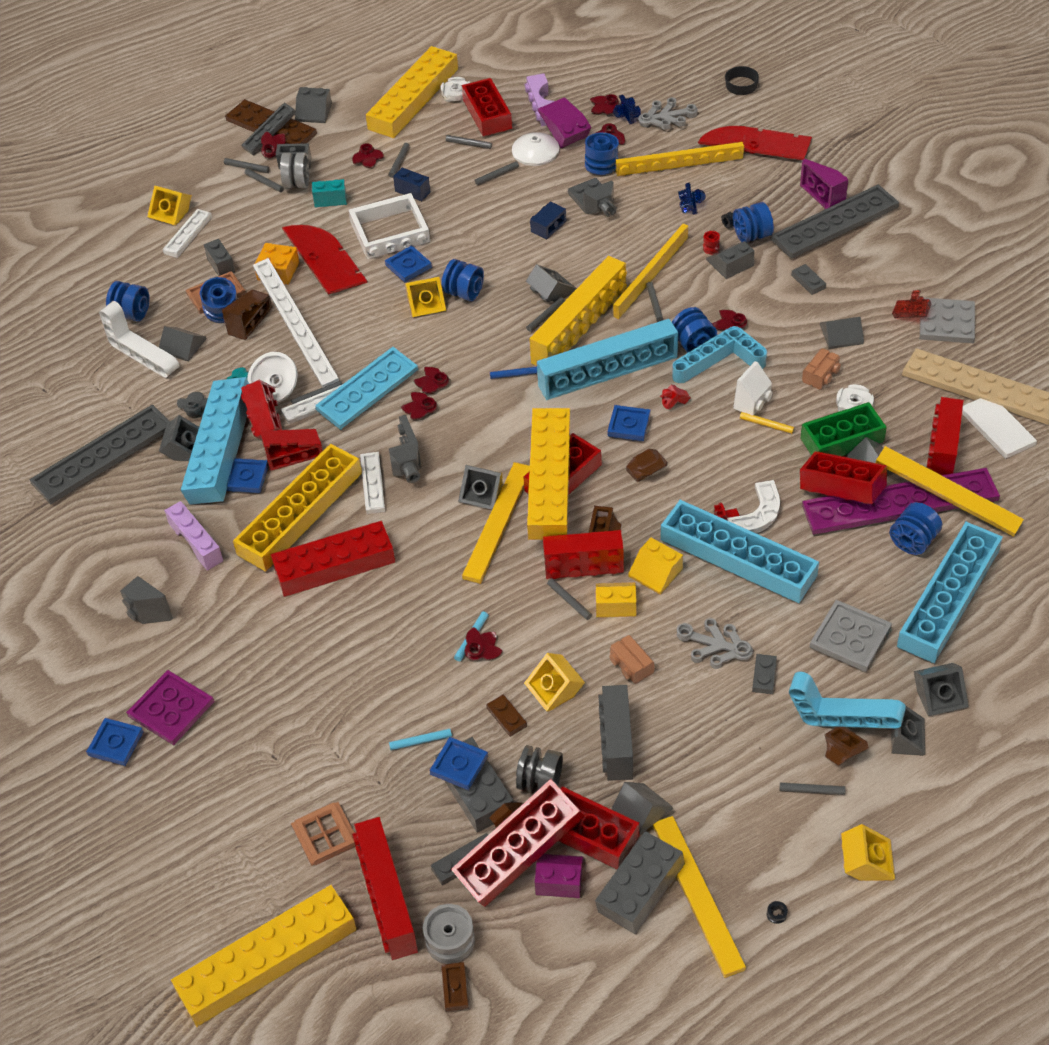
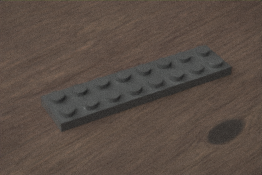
(834, 221)
(100, 454)

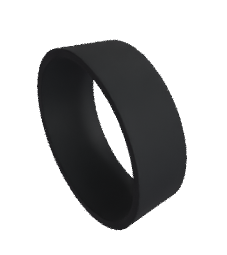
(741, 71)

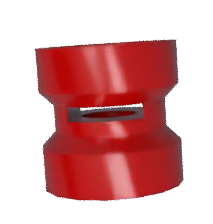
(711, 242)

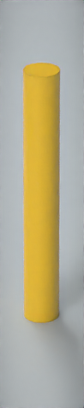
(766, 422)

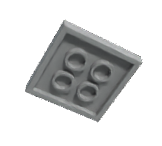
(949, 321)
(850, 635)

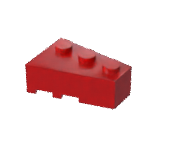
(261, 407)
(290, 446)

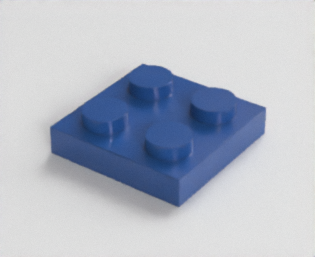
(408, 264)
(628, 423)
(247, 475)
(115, 741)
(458, 763)

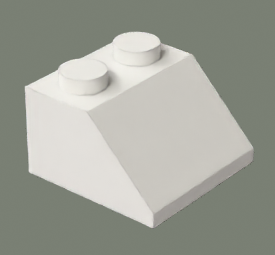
(752, 390)

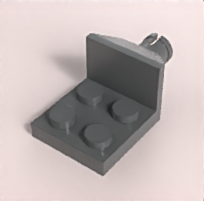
(594, 196)
(406, 457)

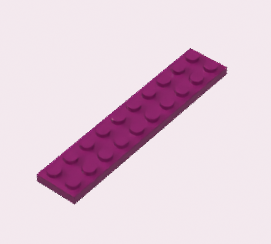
(836, 513)

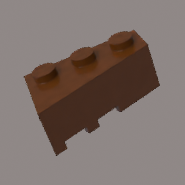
(246, 313)

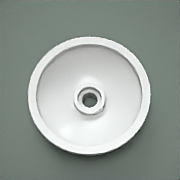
(535, 149)
(273, 367)

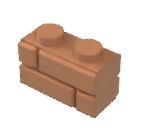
(821, 369)
(631, 659)

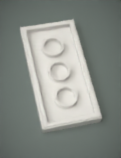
(998, 427)

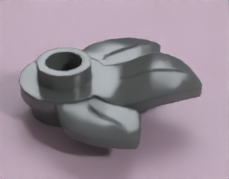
(193, 403)

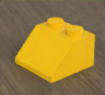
(168, 205)
(425, 296)
(656, 565)
(616, 599)
(554, 681)
(867, 854)

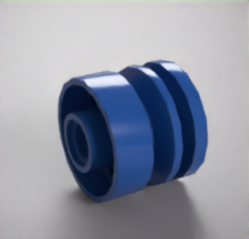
(601, 153)
(753, 222)
(462, 279)
(215, 296)
(132, 298)
(693, 328)
(915, 528)

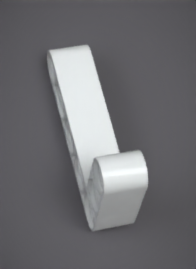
(134, 345)

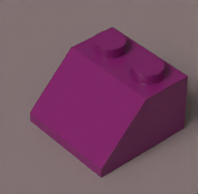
(558, 875)

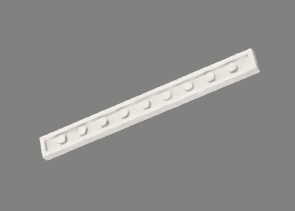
(295, 323)

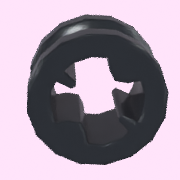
(727, 220)
(773, 906)

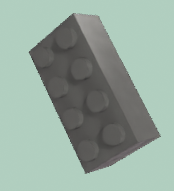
(615, 733)
(483, 797)
(640, 882)

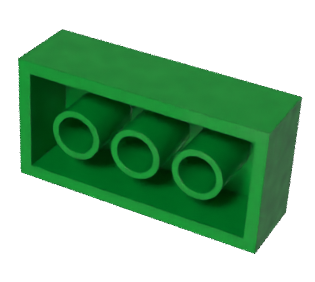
(843, 430)

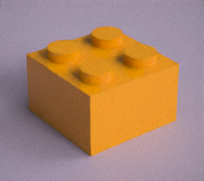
(283, 258)

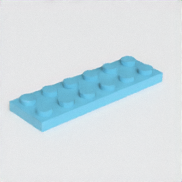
(366, 388)

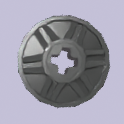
(539, 770)

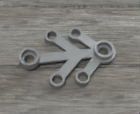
(667, 117)
(716, 644)

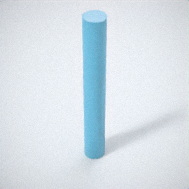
(478, 624)
(420, 739)

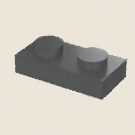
(808, 279)
(764, 674)

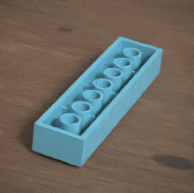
(607, 359)
(216, 443)
(739, 551)
(949, 592)

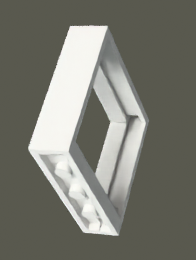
(385, 209)

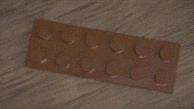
(252, 116)

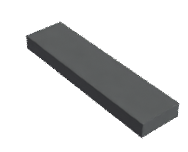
(271, 125)

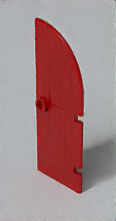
(761, 142)
(321, 253)

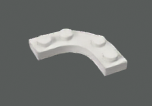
(766, 512)

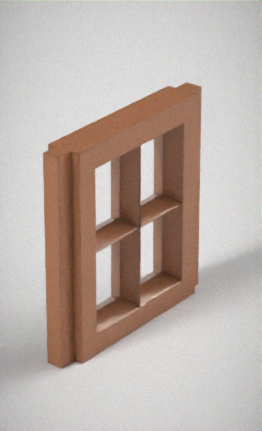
(307, 841)

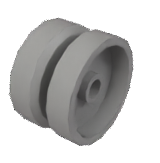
(294, 170)
(449, 933)

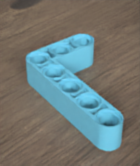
(714, 350)
(842, 711)

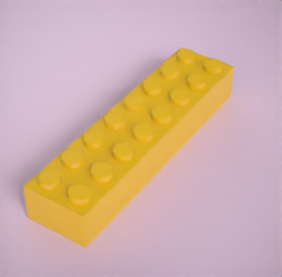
(411, 92)
(579, 310)
(549, 473)
(297, 506)
(263, 955)

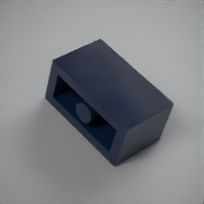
(411, 182)
(548, 220)

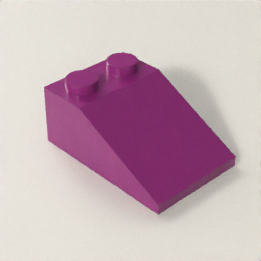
(565, 122)
(823, 183)

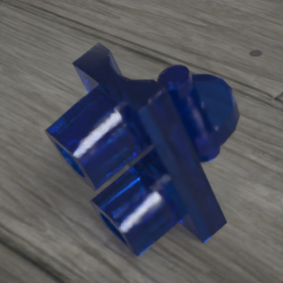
(627, 109)
(690, 198)

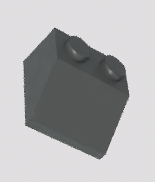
(313, 105)
(733, 259)
(549, 284)
(179, 439)
(145, 602)
(941, 688)

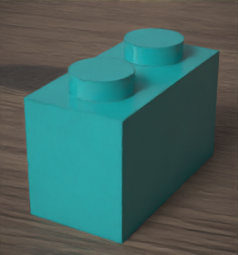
(329, 193)

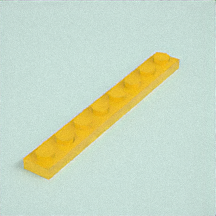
(679, 159)

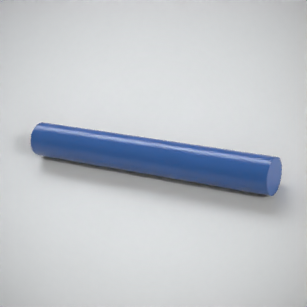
(513, 372)

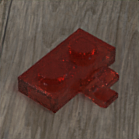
(912, 308)

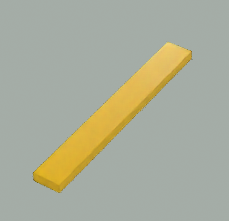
(650, 271)
(950, 491)
(496, 524)
(702, 902)

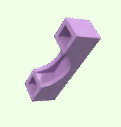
(537, 89)
(200, 541)

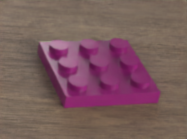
(170, 707)

